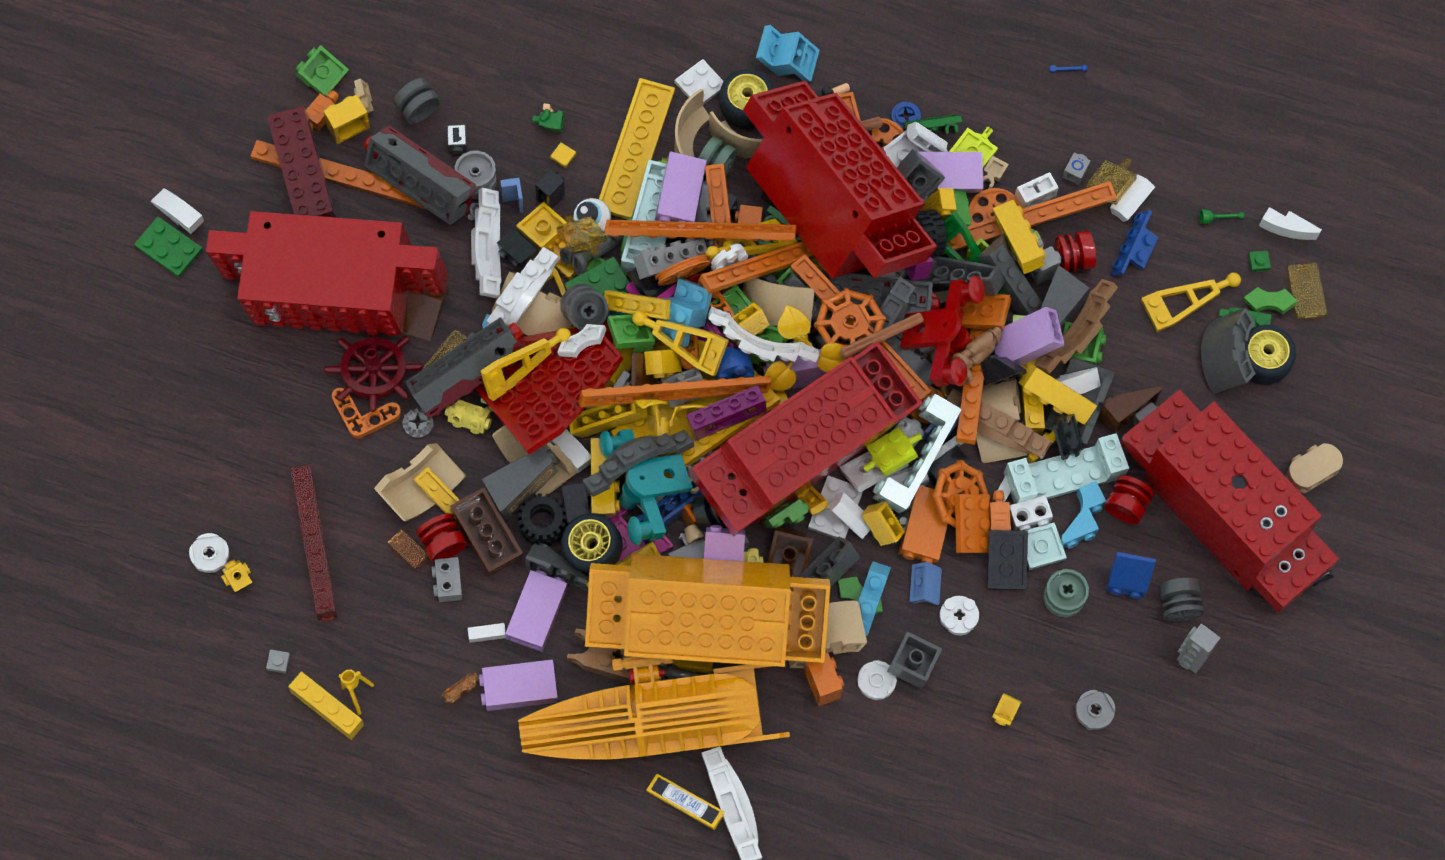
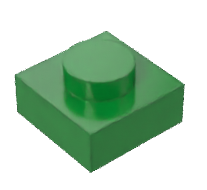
(1259, 261)

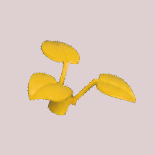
(795, 326)
(661, 424)

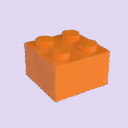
(824, 680)

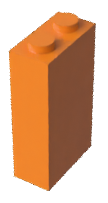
(923, 529)

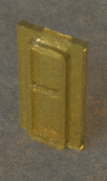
(1307, 289)

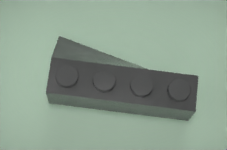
(948, 269)
(1023, 297)
(832, 561)

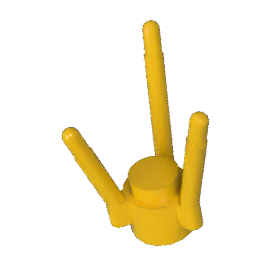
(350, 680)

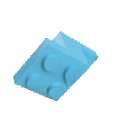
(787, 53)
(688, 307)

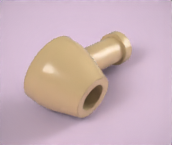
(693, 533)

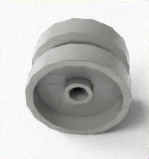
(479, 169)

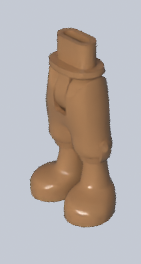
(979, 349)

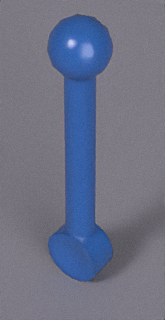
(1053, 68)

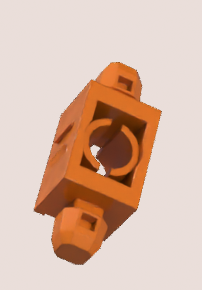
(317, 107)
(999, 512)

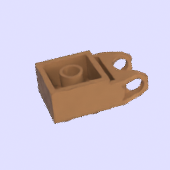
(599, 661)

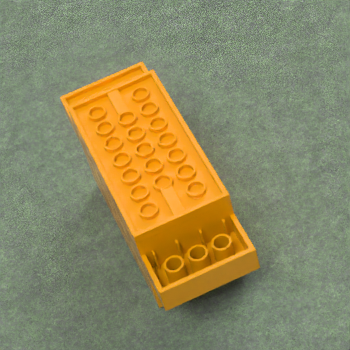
(707, 611)

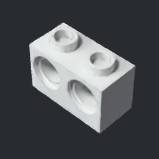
(1037, 191)
(1028, 509)

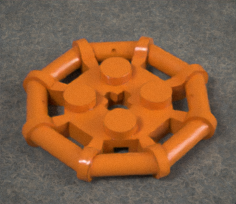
(848, 310)
(957, 485)

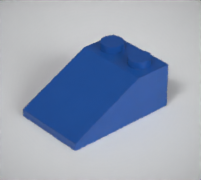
(1130, 575)

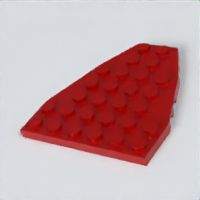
(549, 395)

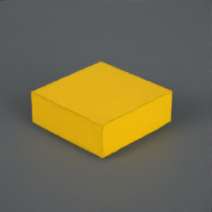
(563, 155)

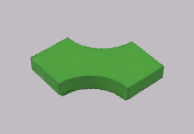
(1263, 300)
(851, 589)

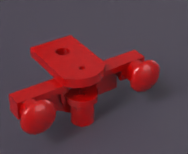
(946, 333)

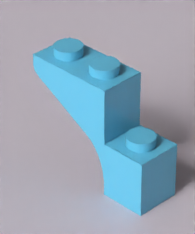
(1084, 525)
(872, 593)

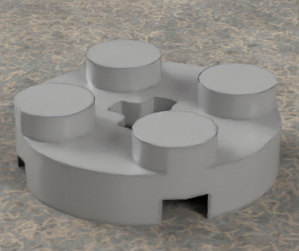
(1091, 720)

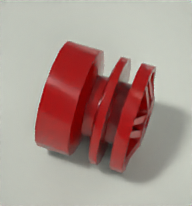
(1078, 251)
(1129, 500)
(441, 537)

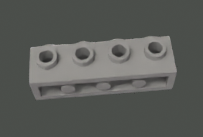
(651, 263)
(1197, 648)

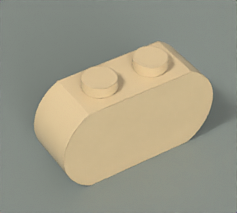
(1314, 467)

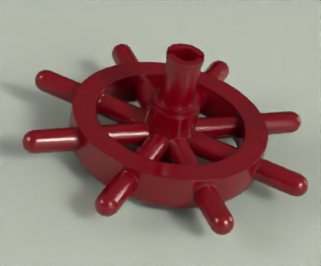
(373, 368)

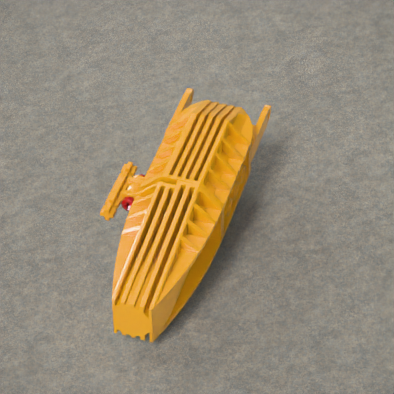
(650, 715)

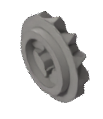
(411, 428)

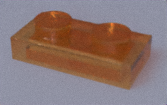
(408, 549)
(453, 692)

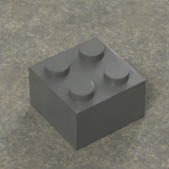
(914, 660)

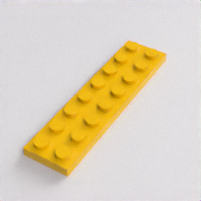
(636, 147)

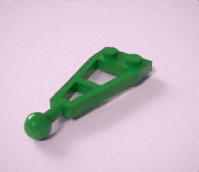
(954, 226)

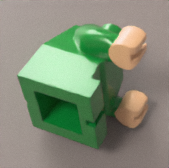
(550, 120)

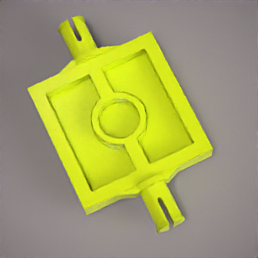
(976, 142)
(892, 452)

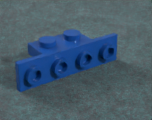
(1137, 245)

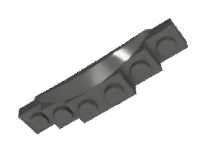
(896, 304)
(633, 453)

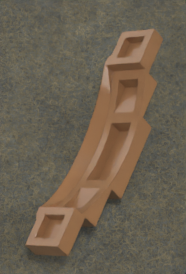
(1083, 329)
(1005, 429)

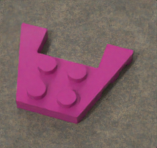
(662, 545)

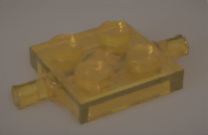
(1118, 175)
(581, 234)

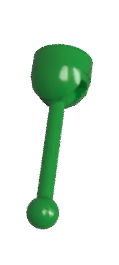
(1206, 216)

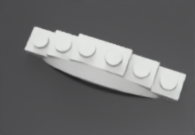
(484, 243)
(524, 288)
(763, 348)
(735, 804)

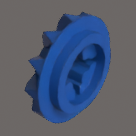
(911, 110)

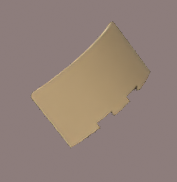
(689, 122)
(721, 130)
(774, 297)
(542, 314)
(1006, 399)
(513, 450)
(405, 495)
(844, 630)

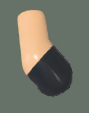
(841, 89)

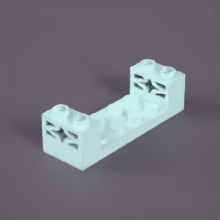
(645, 211)
(943, 415)
(1060, 477)

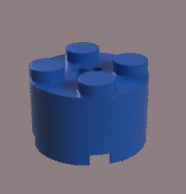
(735, 364)

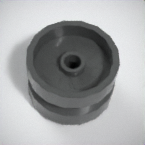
(417, 101)
(584, 306)

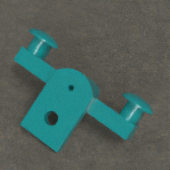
(644, 484)

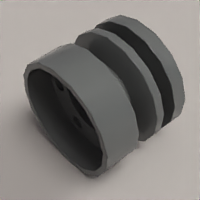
(1181, 599)

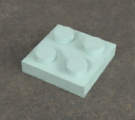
(1044, 546)

